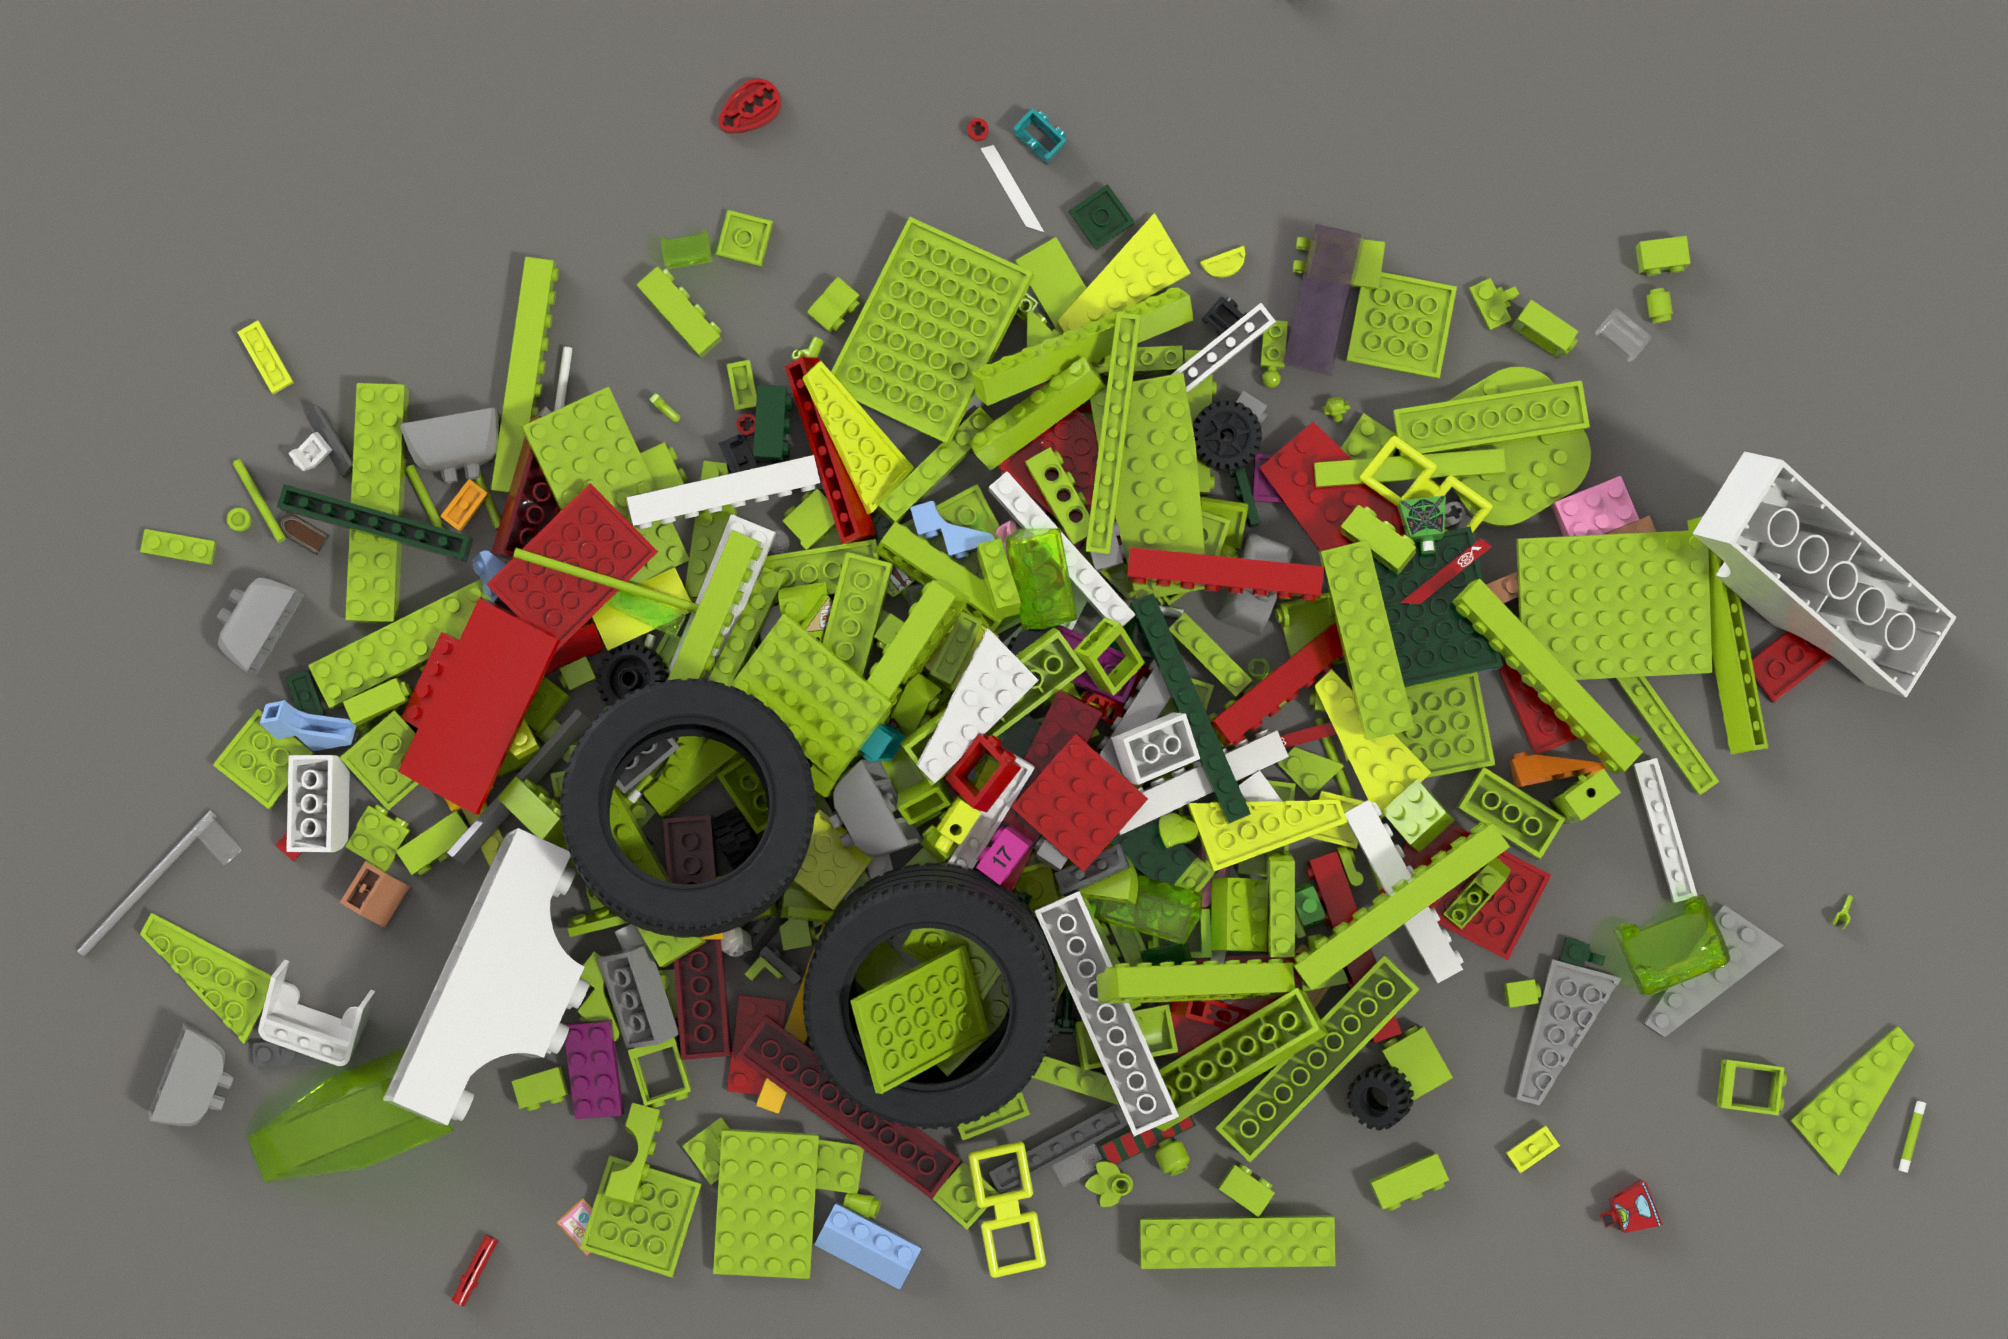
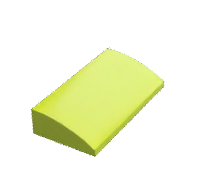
(620, 628)

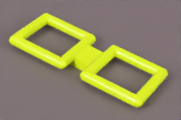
(1423, 485)
(1007, 1209)

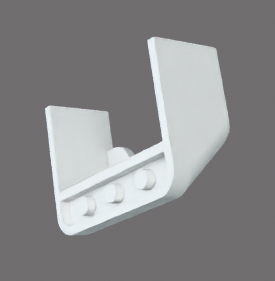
(308, 1029)

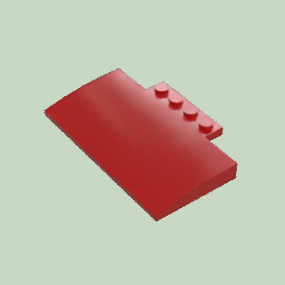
(474, 703)

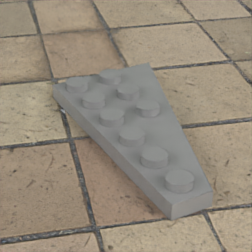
(1747, 949)

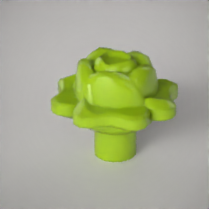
(1335, 408)

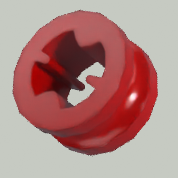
(984, 126)
(742, 419)

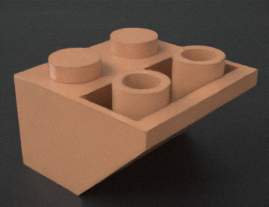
(375, 894)

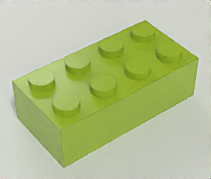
(1513, 812)

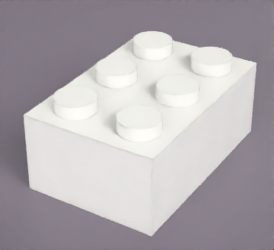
(1155, 748)

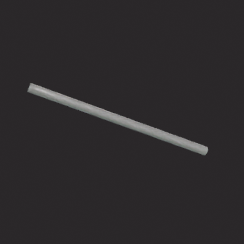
(139, 891)

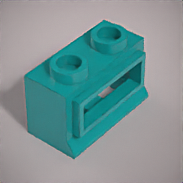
(1041, 121)
(882, 744)

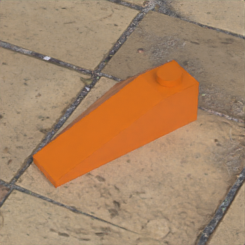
(1538, 769)

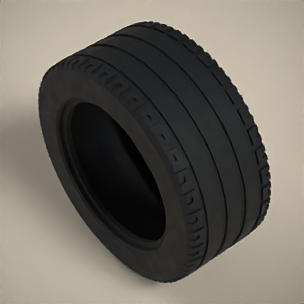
(669, 712)
(949, 901)

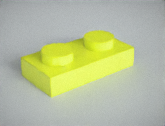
(1532, 1149)

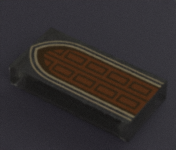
(303, 533)

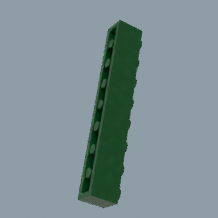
(375, 523)

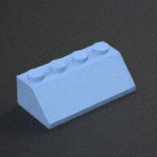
(868, 1245)

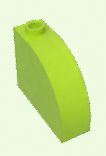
(1117, 888)

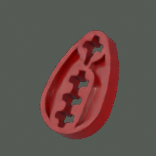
(745, 95)

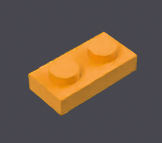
(464, 505)

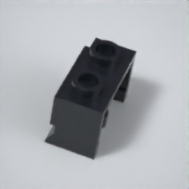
(1215, 320)

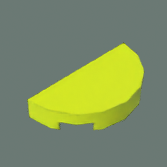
(1224, 264)

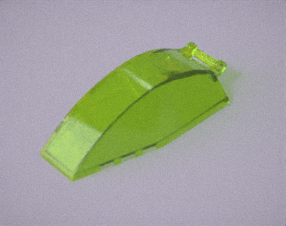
(341, 1126)

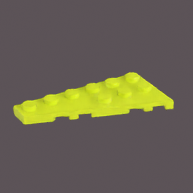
(1381, 764)

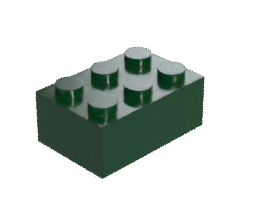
(772, 424)

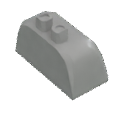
(454, 442)
(1244, 609)
(256, 622)
(868, 809)
(190, 1080)

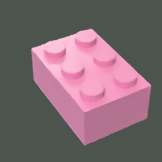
(1595, 510)

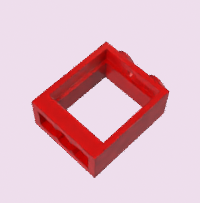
(998, 782)

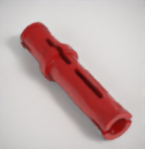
(473, 1272)

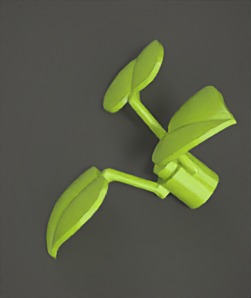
(1174, 827)

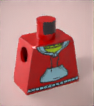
(1632, 1209)

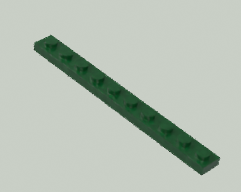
(1188, 701)

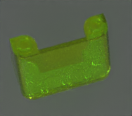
(1673, 948)

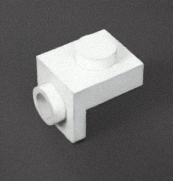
(310, 452)

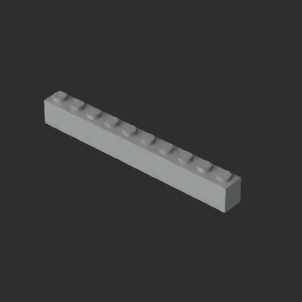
(1139, 711)

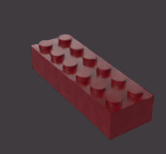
(527, 507)

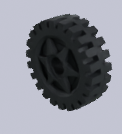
(1227, 417)
(625, 663)

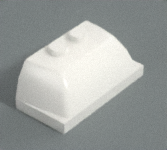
(317, 803)

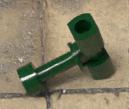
(1066, 1023)

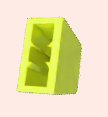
(958, 813)

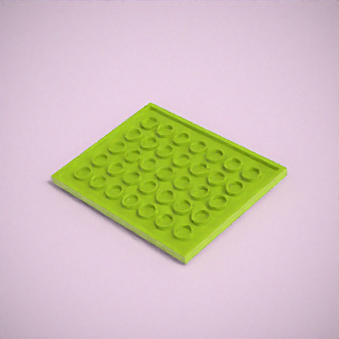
(928, 328)
(1618, 602)

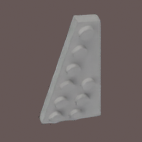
(1564, 1015)

